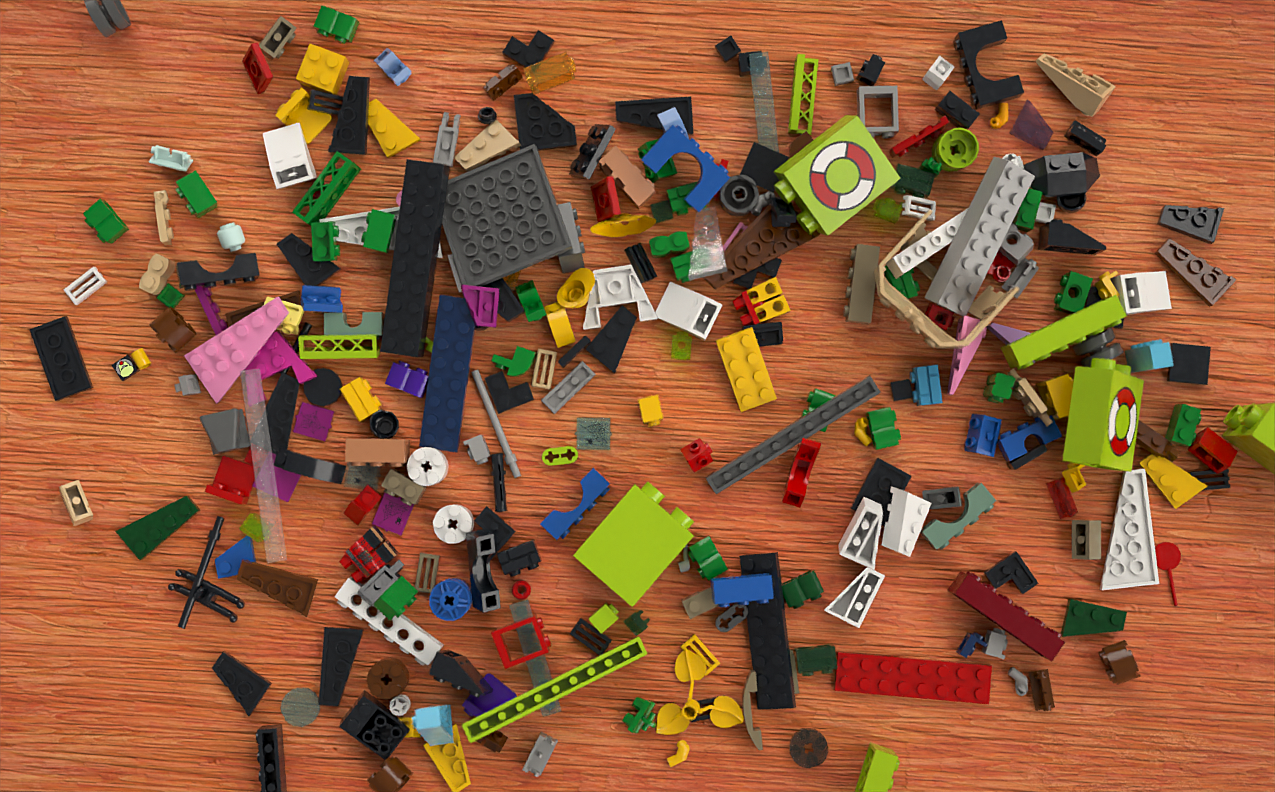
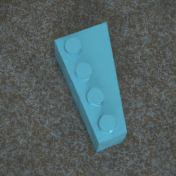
(1149, 356)
(434, 724)

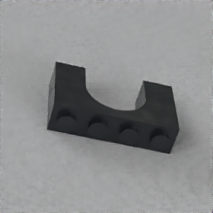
(985, 91)

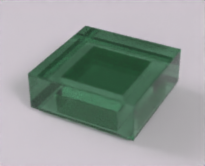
(661, 211)

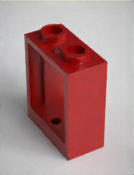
(502, 647)

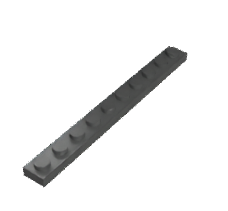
(793, 434)

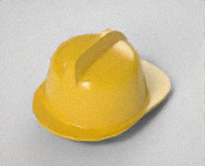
(576, 289)

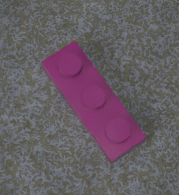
(211, 309)

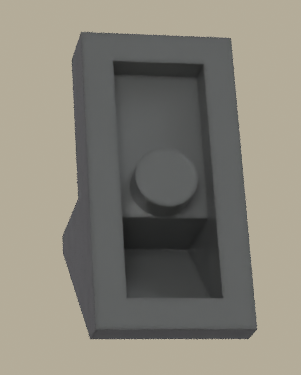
(943, 497)

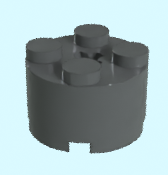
(749, 198)

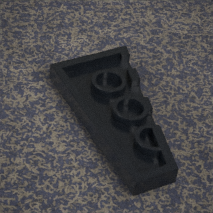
(646, 111)
(352, 122)
(337, 660)

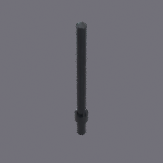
(213, 536)

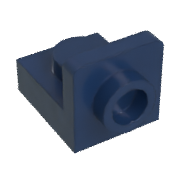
(968, 644)

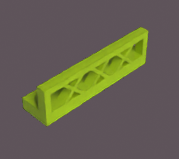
(797, 92)
(338, 351)

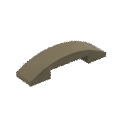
(751, 686)

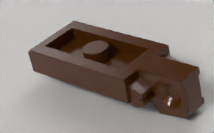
(1155, 442)

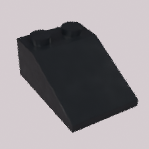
(1065, 238)

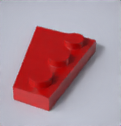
(918, 140)

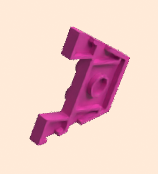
(277, 356)

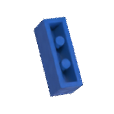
(742, 589)

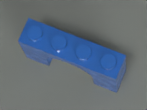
(711, 176)

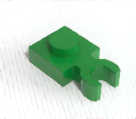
(931, 166)

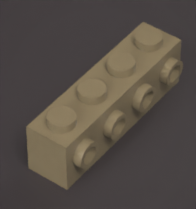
(862, 284)

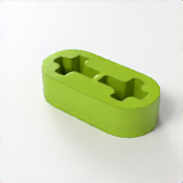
(560, 450)

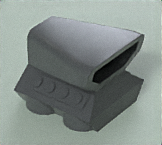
(226, 430)

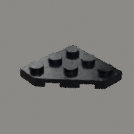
(541, 124)

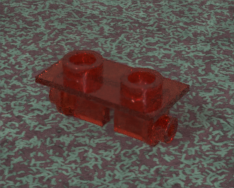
(1062, 498)

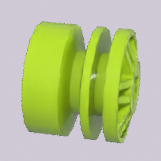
(965, 149)

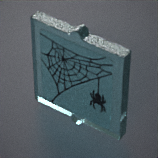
(593, 433)
(360, 476)

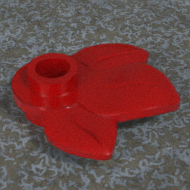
(1000, 264)

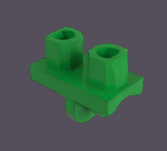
(636, 722)

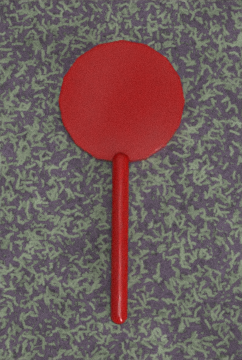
(1168, 558)

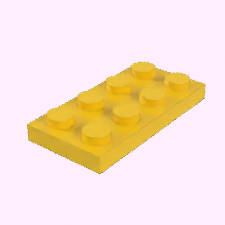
(746, 369)

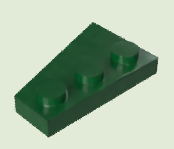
(1088, 618)

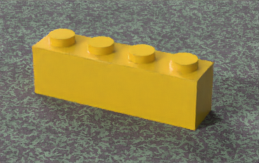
(650, 410)

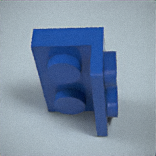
(321, 299)
(982, 435)

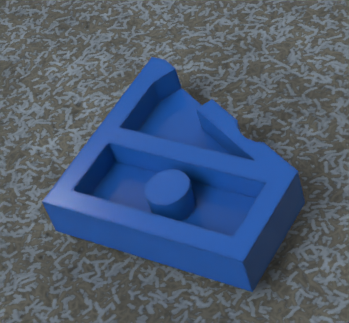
(230, 561)

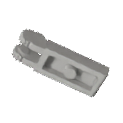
(447, 141)

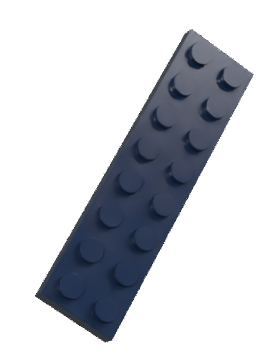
(448, 375)

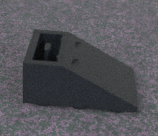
(460, 672)
(374, 725)

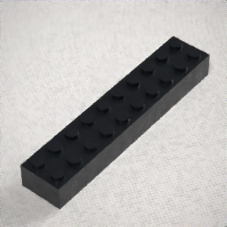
(415, 258)

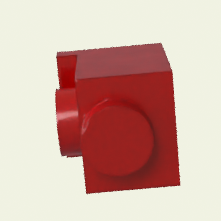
(947, 316)

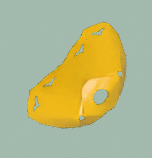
(617, 229)

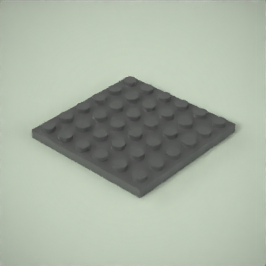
(503, 218)

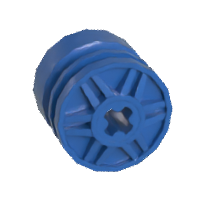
(462, 599)

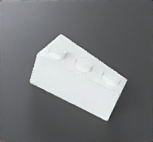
(862, 534)

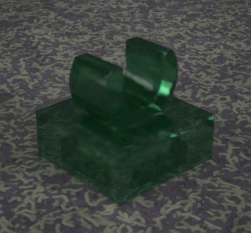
(635, 623)

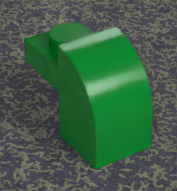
(530, 301)
(519, 365)

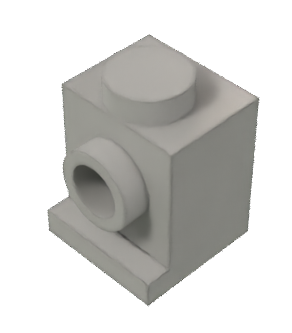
(478, 449)
(996, 643)

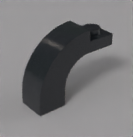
(309, 466)

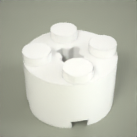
(418, 472)
(442, 523)

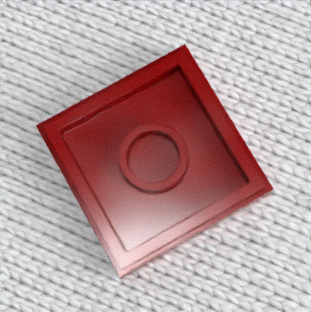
(257, 68)
(605, 199)

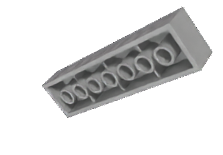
(979, 236)

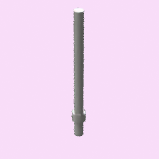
(510, 458)

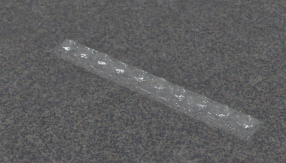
(263, 465)

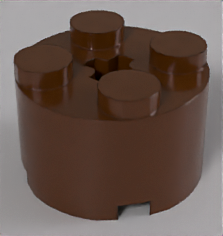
(173, 329)
(1120, 662)
(380, 686)
(391, 777)

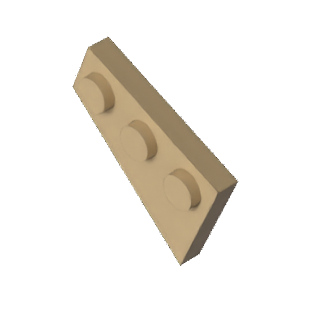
(489, 143)

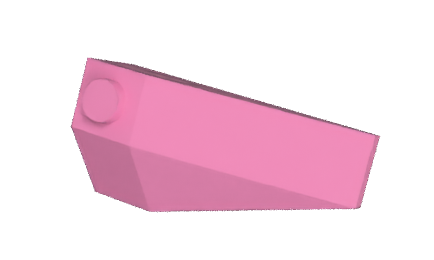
(963, 356)

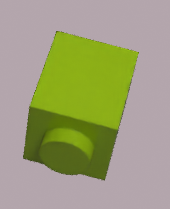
(604, 617)

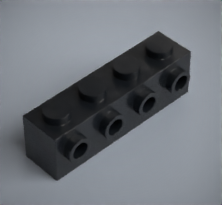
(271, 758)

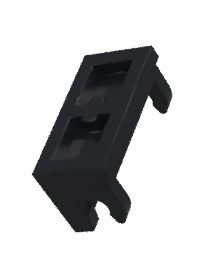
(768, 333)

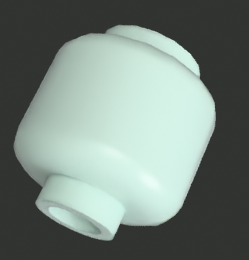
(231, 236)

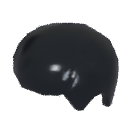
(1071, 203)
(383, 424)

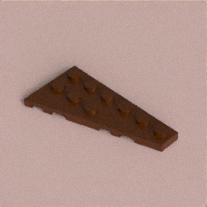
(758, 246)

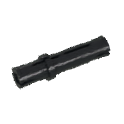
(499, 482)

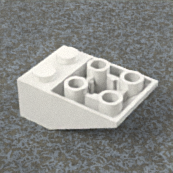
(288, 156)
(1143, 292)
(688, 310)

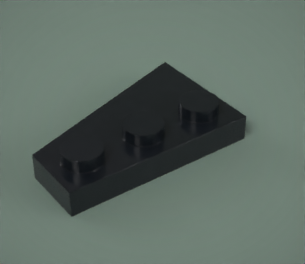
(612, 339)
(242, 681)

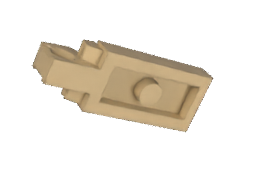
(163, 216)

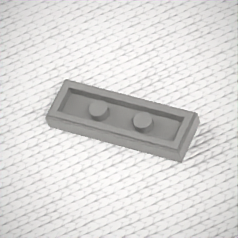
(568, 387)

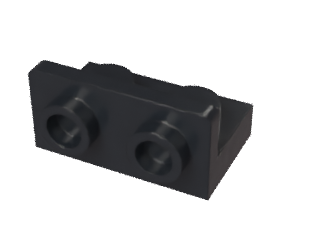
(1085, 138)

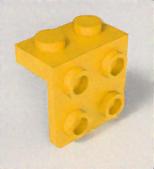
(296, 111)

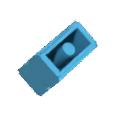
(926, 385)

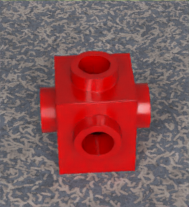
(697, 454)

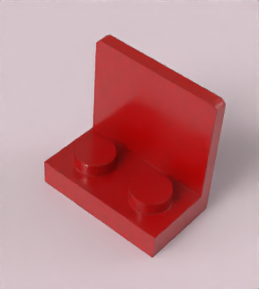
(232, 481)

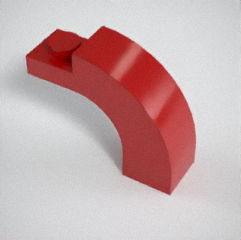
(800, 472)

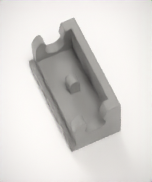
(540, 754)

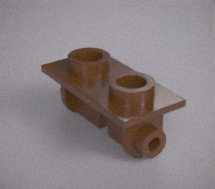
(496, 87)
(1041, 690)
(495, 741)

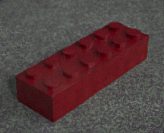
(1008, 617)

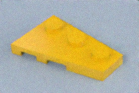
(389, 130)
(1171, 480)
(451, 762)

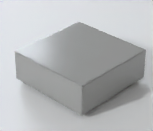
(842, 74)

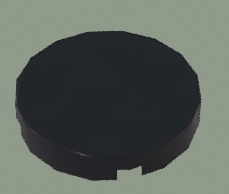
(324, 388)

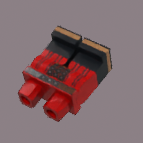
(362, 556)

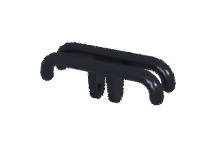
(208, 594)

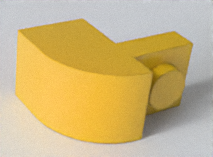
(559, 324)

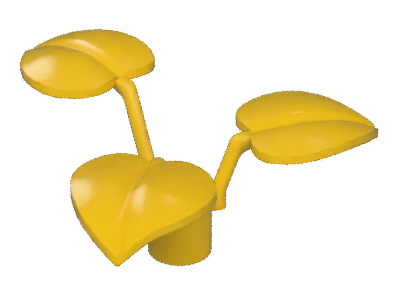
(670, 717)

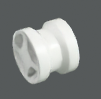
(396, 706)

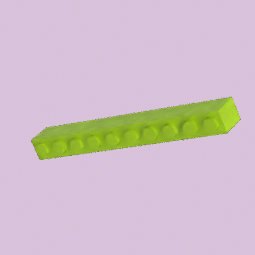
(554, 689)

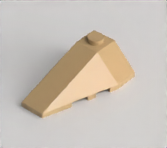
(1083, 91)

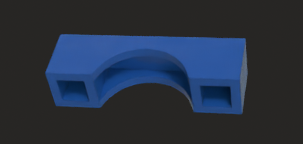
(558, 522)

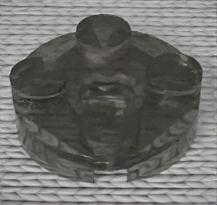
(814, 757)

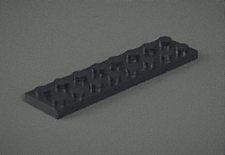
(769, 637)

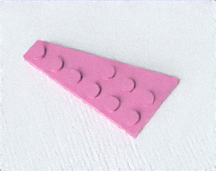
(232, 350)

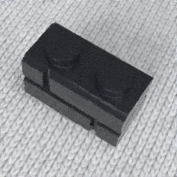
(957, 111)
(519, 557)

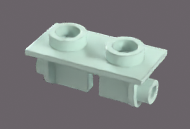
(177, 160)

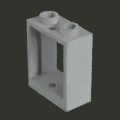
(879, 92)

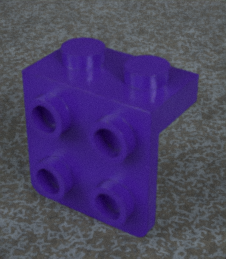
(478, 705)

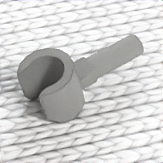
(684, 565)

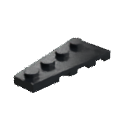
(281, 411)

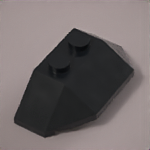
(1063, 174)

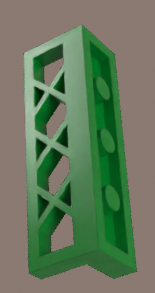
(329, 192)

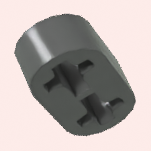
(734, 620)

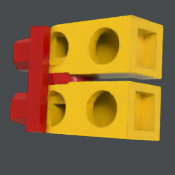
(756, 304)

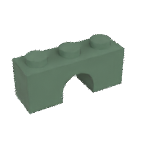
(336, 324)

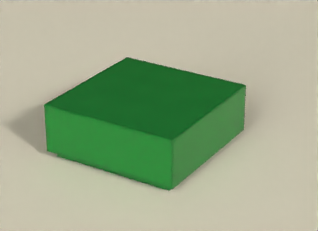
(170, 296)

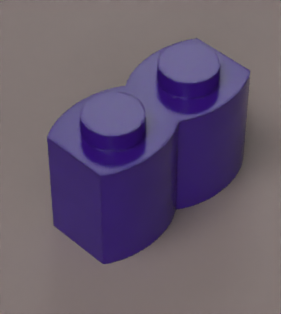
(408, 379)

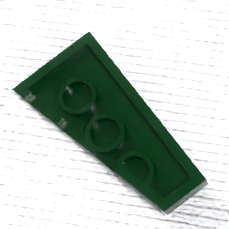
(152, 530)

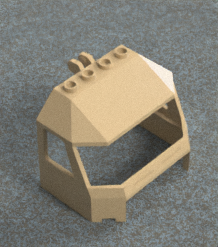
(983, 308)

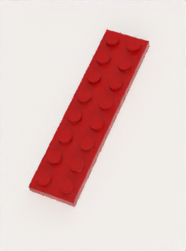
(913, 677)

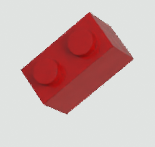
(1213, 450)

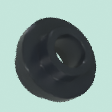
(487, 115)

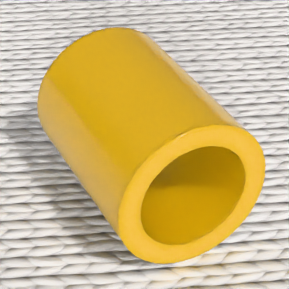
(141, 359)

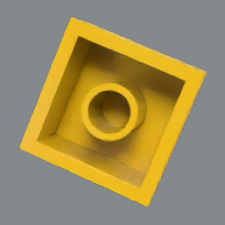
(322, 70)
(1056, 395)

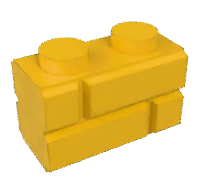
(360, 399)

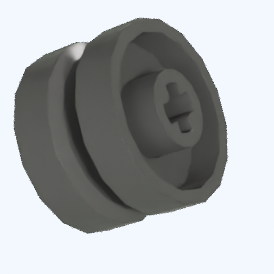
(107, 15)
(1097, 347)

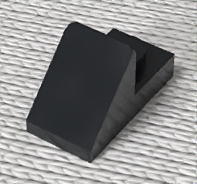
(782, 213)

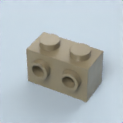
(276, 38)
(403, 486)
(1086, 539)

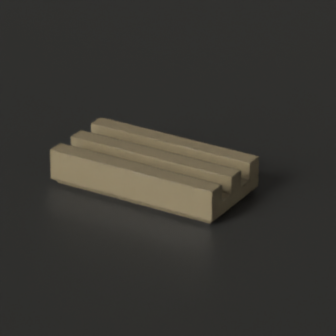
(434, 574)

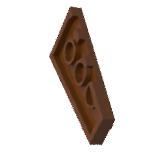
(287, 587)

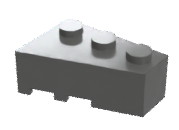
(571, 259)

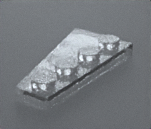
(708, 250)

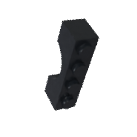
(192, 275)
(484, 591)

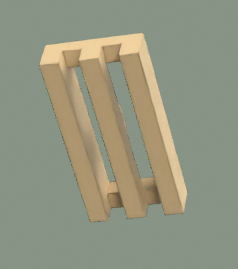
(538, 358)

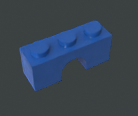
(1013, 443)

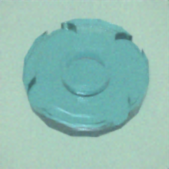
(300, 706)

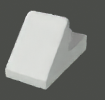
(938, 73)

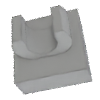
(188, 385)

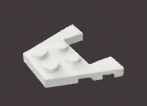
(616, 287)

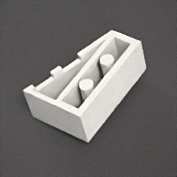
(905, 521)
(857, 597)

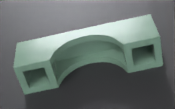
(976, 500)

